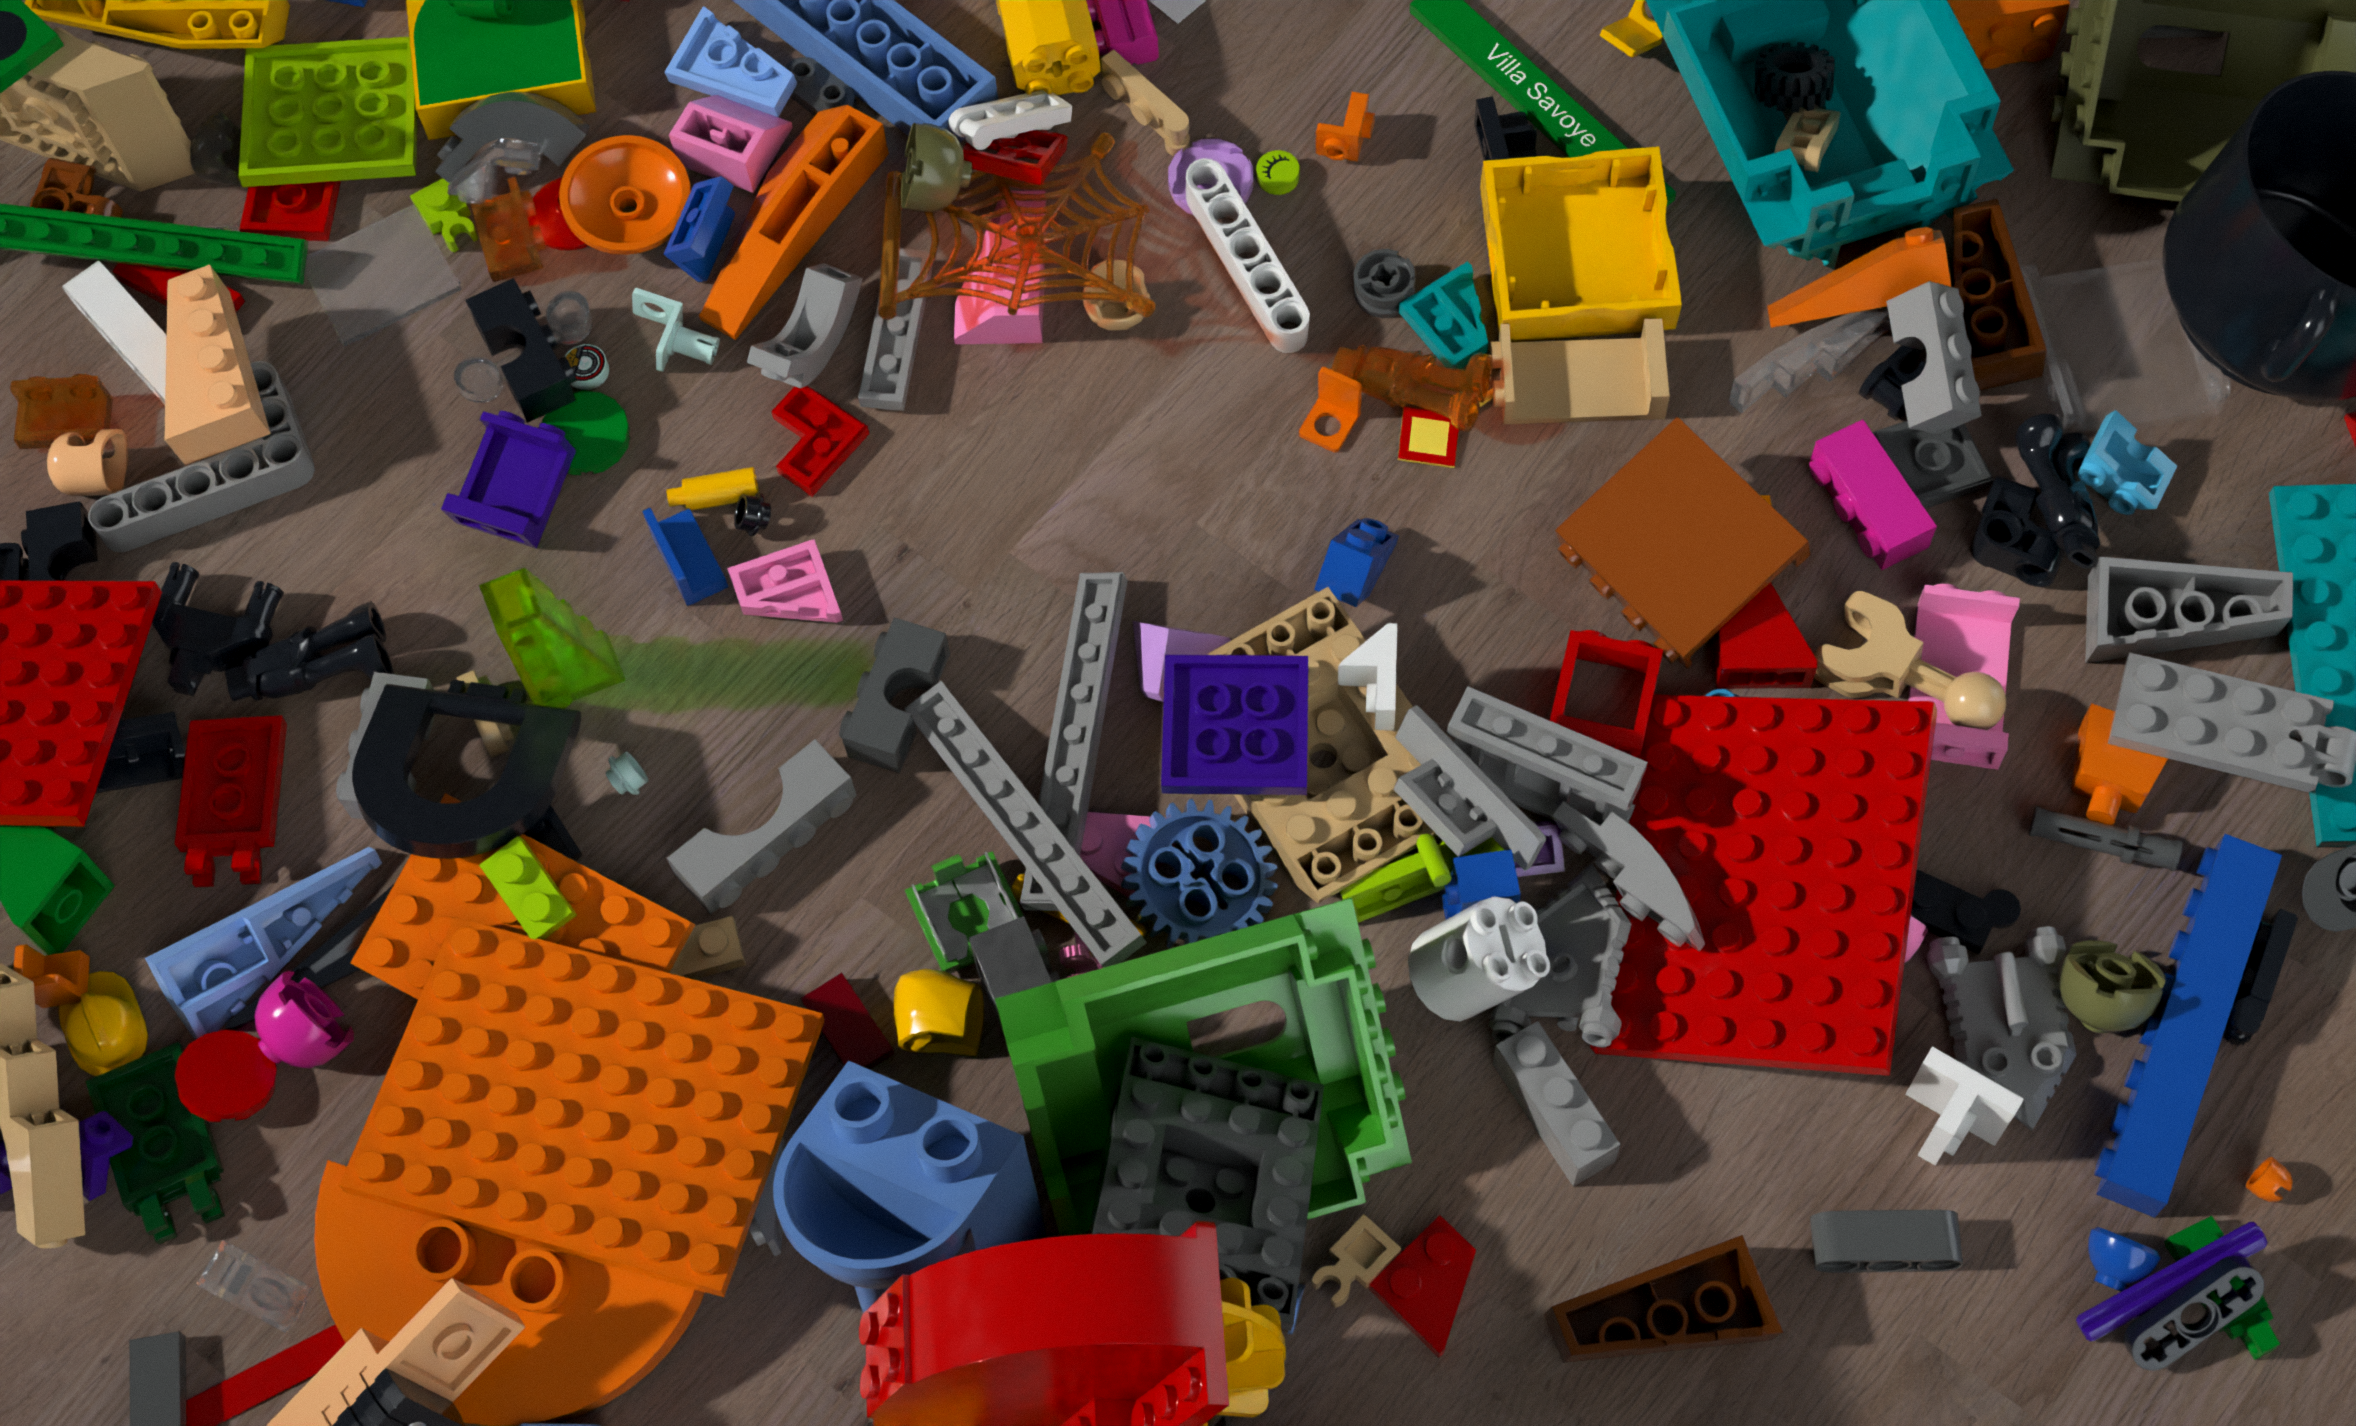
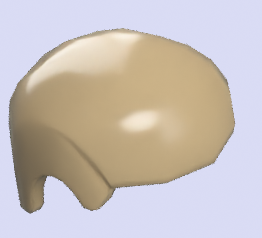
(1114, 314)

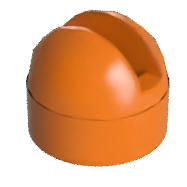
(2268, 1179)

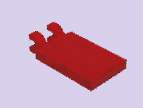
(230, 794)

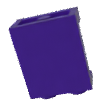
(512, 479)

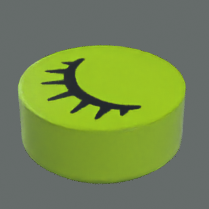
(1277, 172)

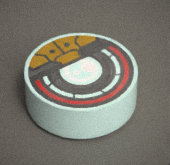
(588, 366)

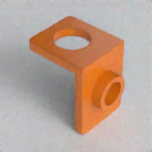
(1337, 398)

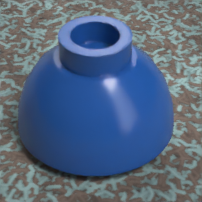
(2119, 1259)

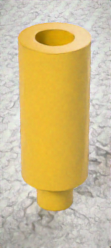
(714, 489)

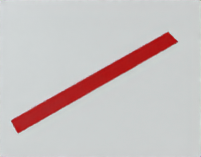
(263, 1379)

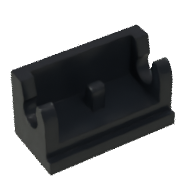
(143, 753)

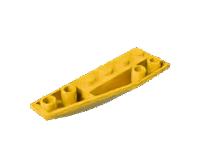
(175, 22)

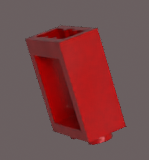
(1629, 655)

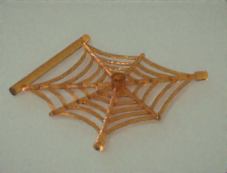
(1029, 241)

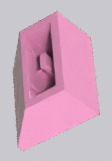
(728, 140)

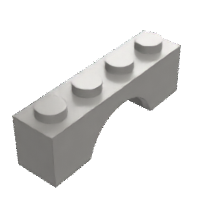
(721, 865)

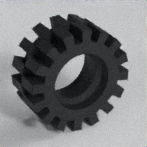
(1794, 77)

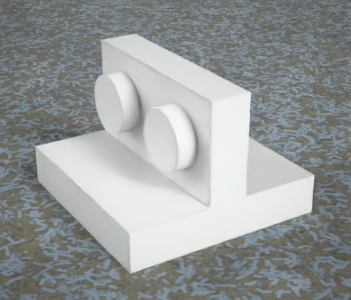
(1964, 1104)

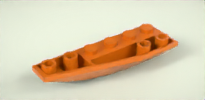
(793, 211)

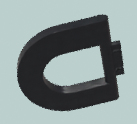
(469, 826)

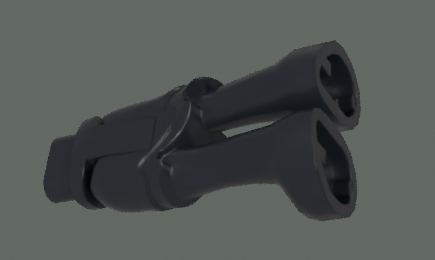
(2062, 500)
(298, 665)

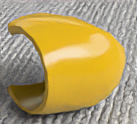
(938, 1013)

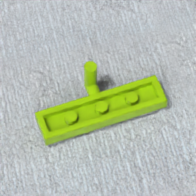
(1408, 877)

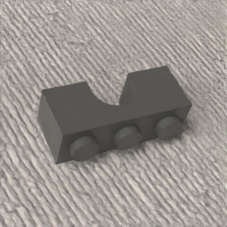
(904, 659)

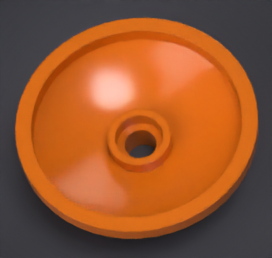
(619, 175)

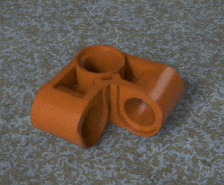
(69, 188)

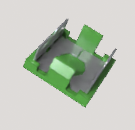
(961, 905)

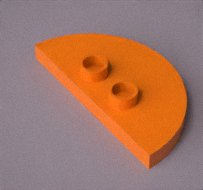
(586, 1322)

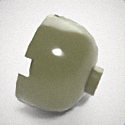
(933, 169)
(2109, 988)

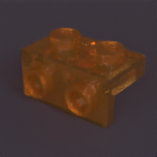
(507, 235)
(58, 407)

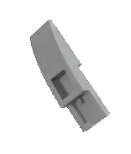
(1638, 872)

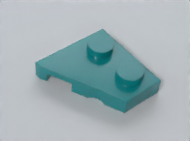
(1448, 317)

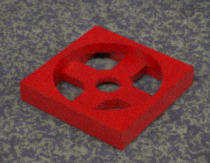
(1034, 144)

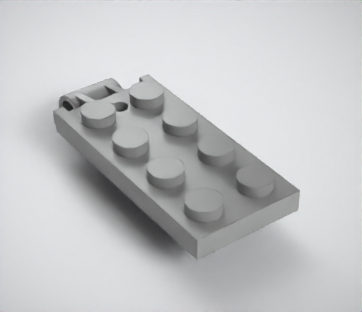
(2231, 725)

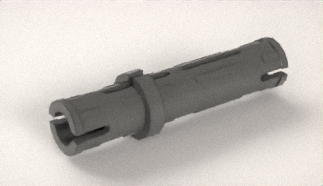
(2162, 851)

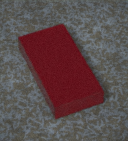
(848, 1024)

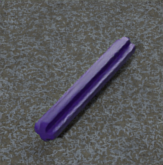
(2157, 1287)

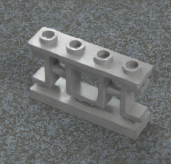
(1544, 762)

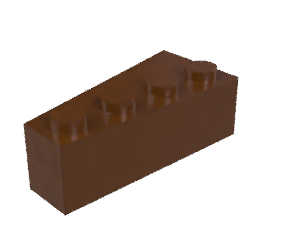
(1995, 298)
(1678, 1306)

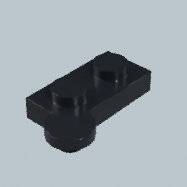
(1959, 914)

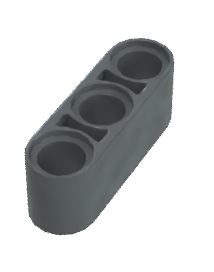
(1886, 1241)

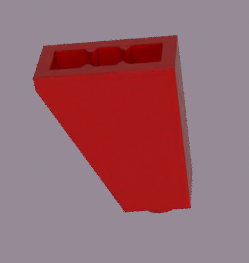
(1762, 648)

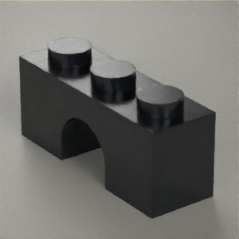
(509, 322)
(57, 541)

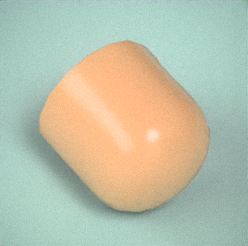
(79, 467)

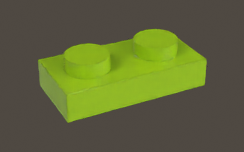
(528, 889)

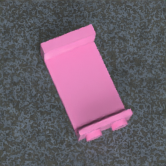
(1963, 635)

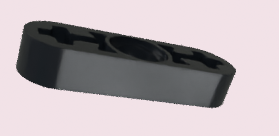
(2190, 1335)

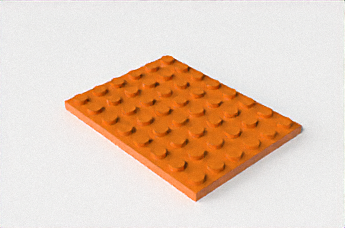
(585, 1105)

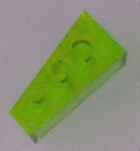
(549, 644)

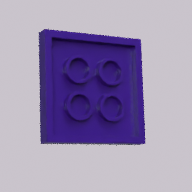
(1235, 725)

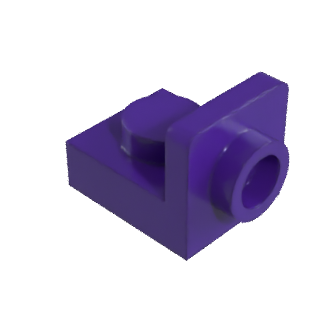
(99, 1140)

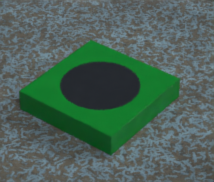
(23, 41)

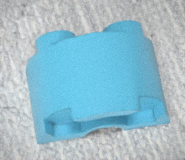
(2124, 469)

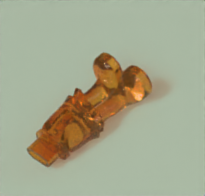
(1399, 376)

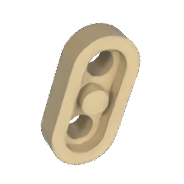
(493, 734)

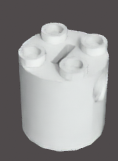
(1478, 958)

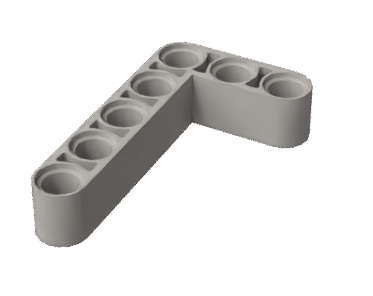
(219, 474)

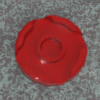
(225, 1076)

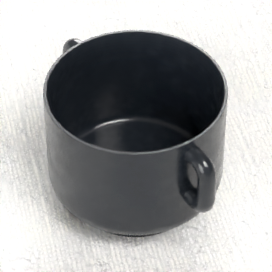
(2269, 245)

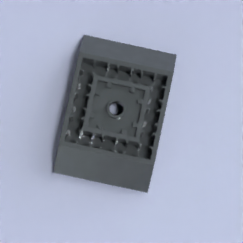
(1219, 1138)

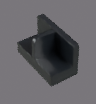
(1503, 135)

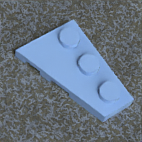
(723, 64)

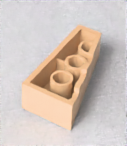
(209, 377)

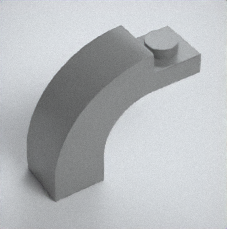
(813, 328)

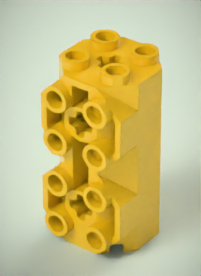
(1050, 45)

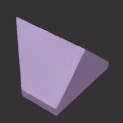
(1156, 641)

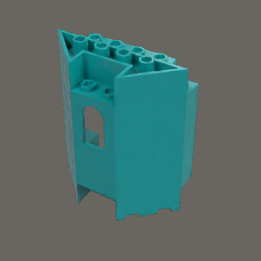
(1908, 102)

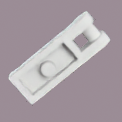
(1009, 117)

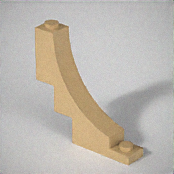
(36, 1133)

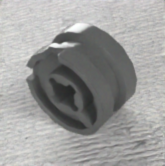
(1372, 294)

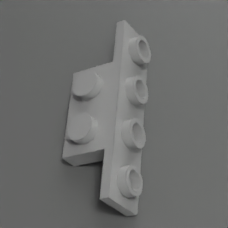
(1458, 797)

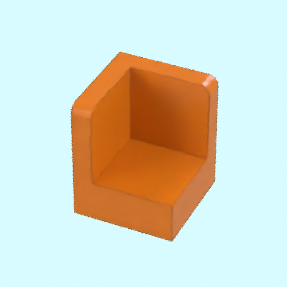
(56, 977)

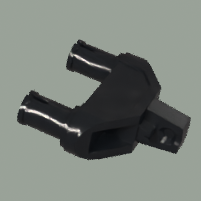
(207, 639)

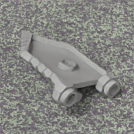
(1584, 946)
(2009, 1016)

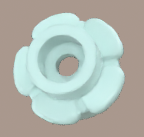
(626, 774)

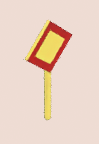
(1429, 437)

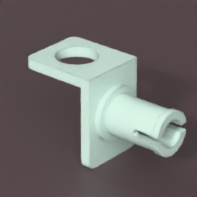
(675, 336)

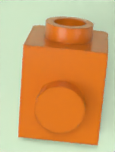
(1346, 140)

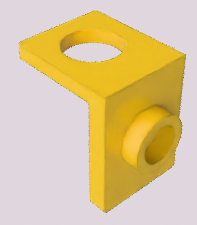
(1635, 32)

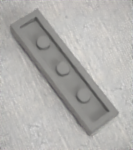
(895, 342)

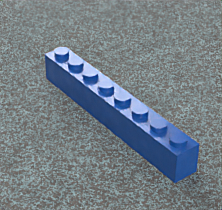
(2187, 1027)

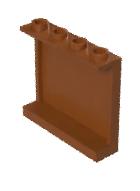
(1679, 541)

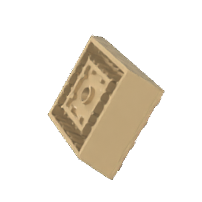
(98, 113)
(1350, 811)

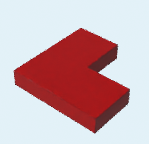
(825, 433)

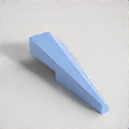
(227, 962)

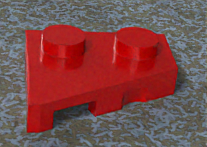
(1427, 1283)

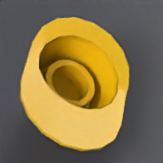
(105, 1025)

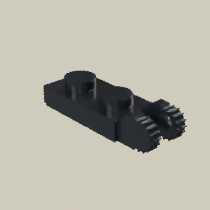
(2261, 978)

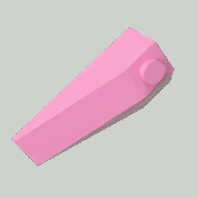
(989, 322)

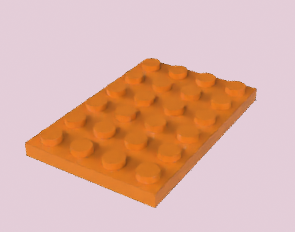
(434, 890)

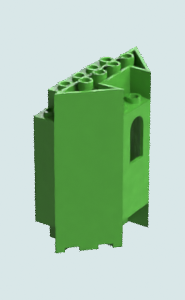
(1076, 1032)

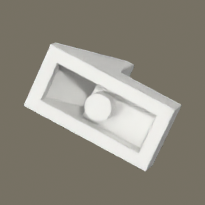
(1375, 667)

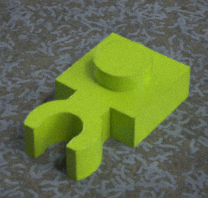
(444, 212)

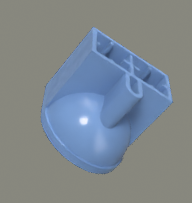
(898, 1183)

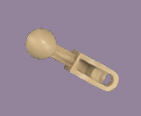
(1894, 660)

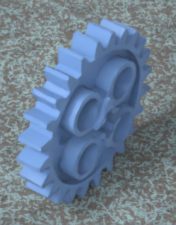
(1233, 854)

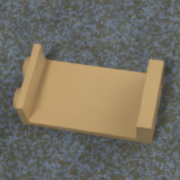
(1582, 378)

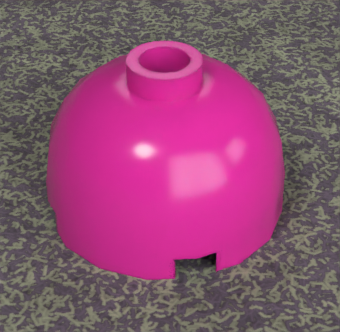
(299, 1023)

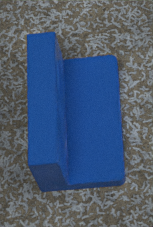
(701, 228)
(686, 555)

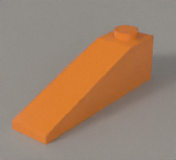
(1868, 280)

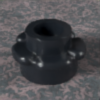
(752, 513)

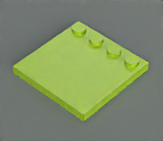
(328, 112)

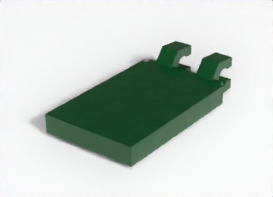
(170, 1147)

